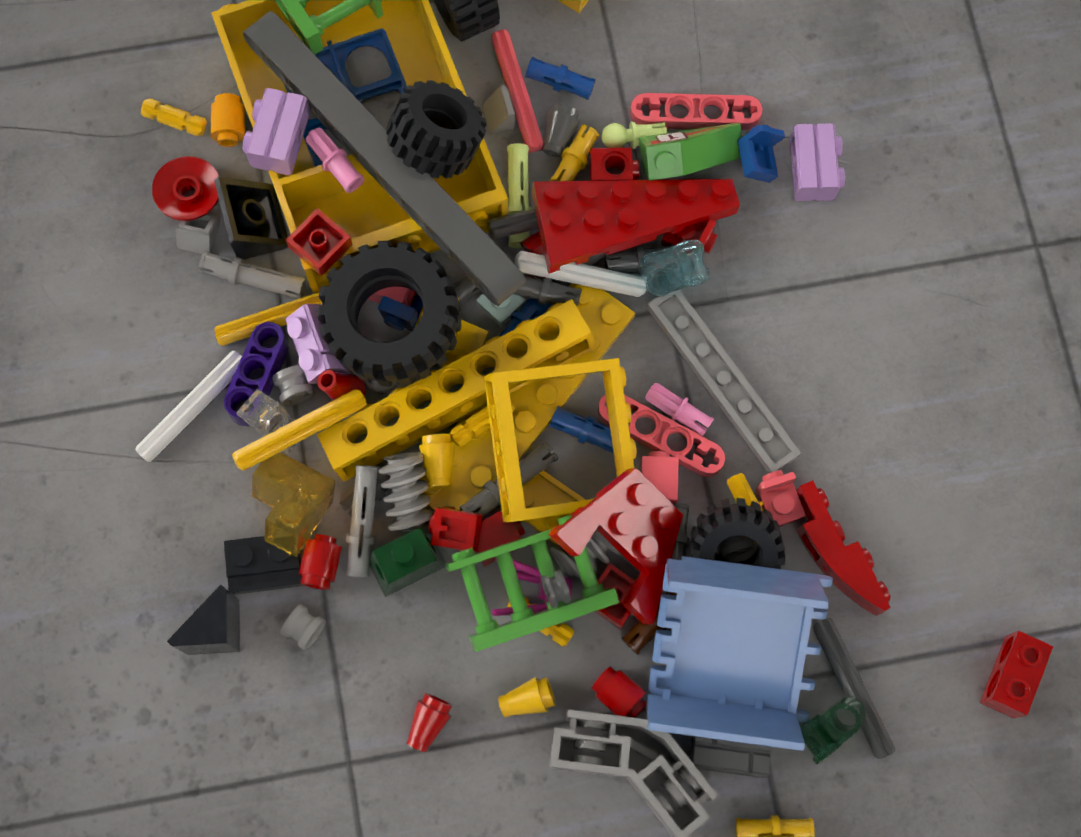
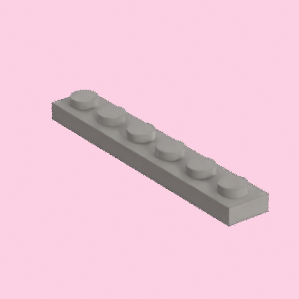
(724, 381)

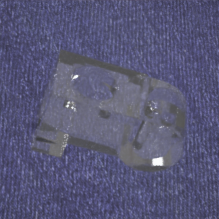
(265, 415)

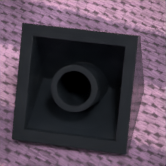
(251, 217)
(211, 627)

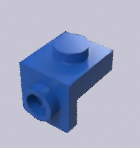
(758, 153)
(400, 315)

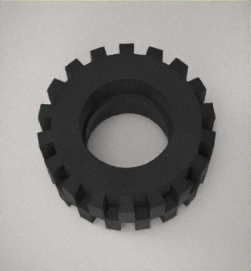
(469, 17)
(435, 129)
(738, 520)

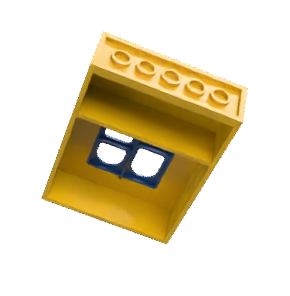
(415, 53)

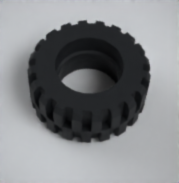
(363, 277)

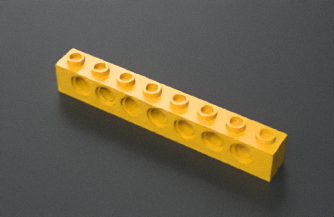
(450, 407)

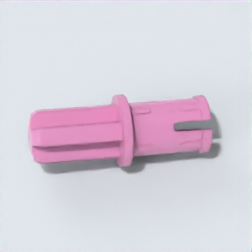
(334, 160)
(678, 408)

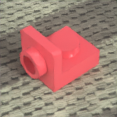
(780, 497)

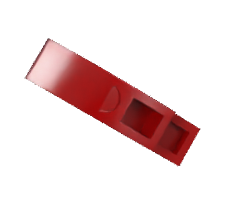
(847, 565)

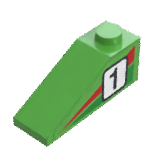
(689, 150)

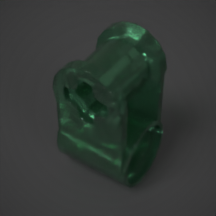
(826, 733)

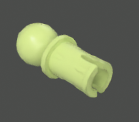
(617, 135)

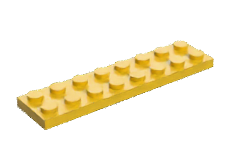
(533, 403)

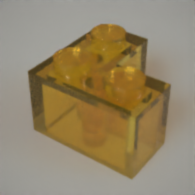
(297, 497)

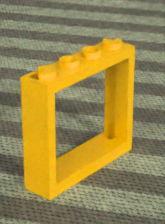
(505, 440)

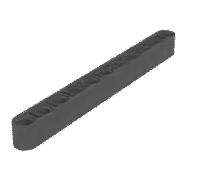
(367, 142)

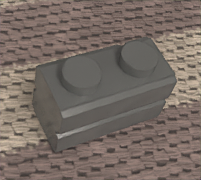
(730, 757)

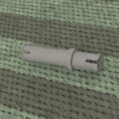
(240, 272)
(359, 563)

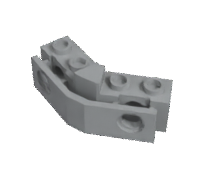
(641, 766)

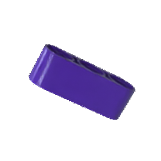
(253, 358)

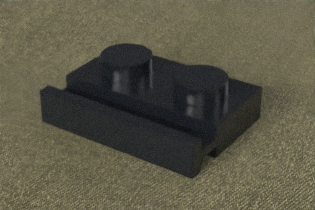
(259, 566)

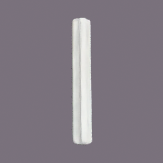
(582, 275)
(189, 407)

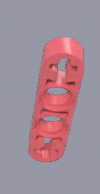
(695, 105)
(663, 429)

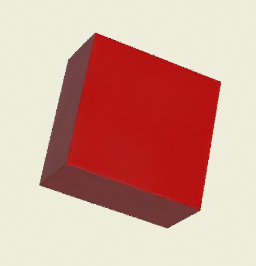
(319, 242)
(615, 578)

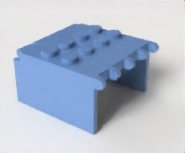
(734, 651)

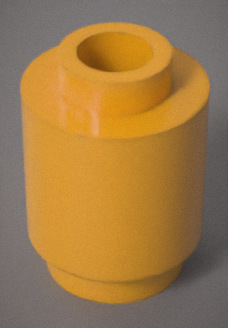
(228, 120)

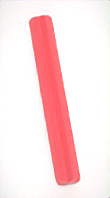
(517, 89)

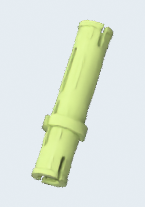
(518, 187)

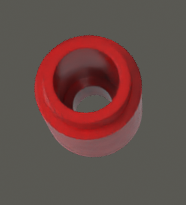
(320, 562)
(619, 693)

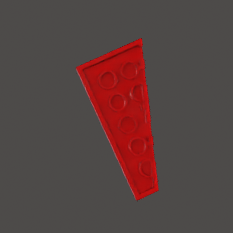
(616, 215)

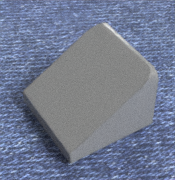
(499, 111)
(198, 234)

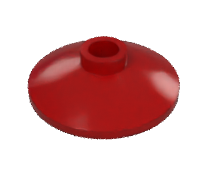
(180, 176)

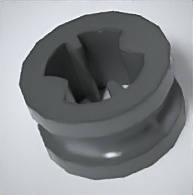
(556, 589)

